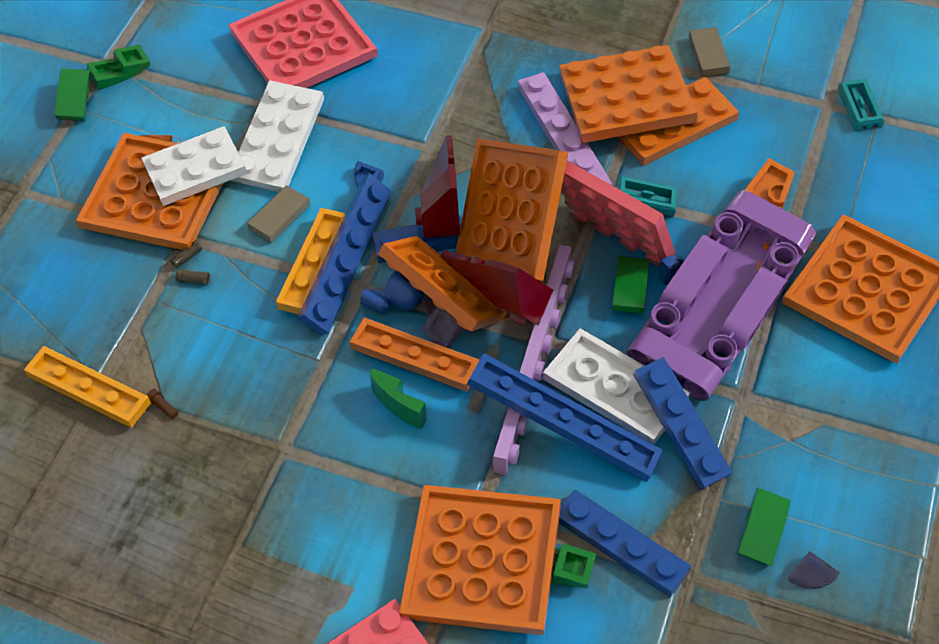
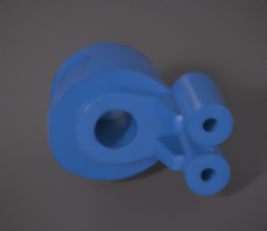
(396, 292)

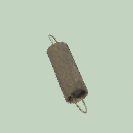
(186, 254)
(192, 276)

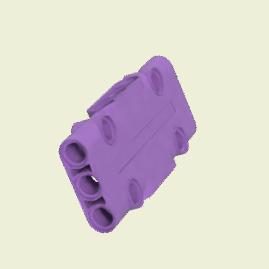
(719, 293)

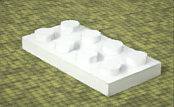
(278, 135)
(604, 382)

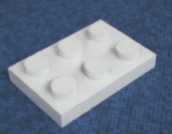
(194, 165)

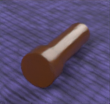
(155, 397)

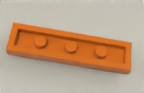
(414, 354)

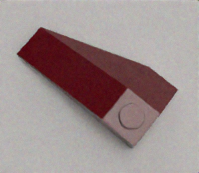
(439, 196)
(504, 286)

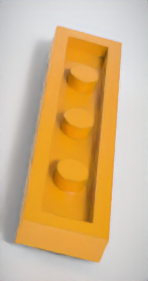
(309, 261)
(87, 386)

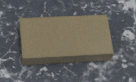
(709, 52)
(278, 214)

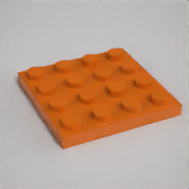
(627, 93)
(512, 204)
(129, 206)
(867, 288)
(482, 560)

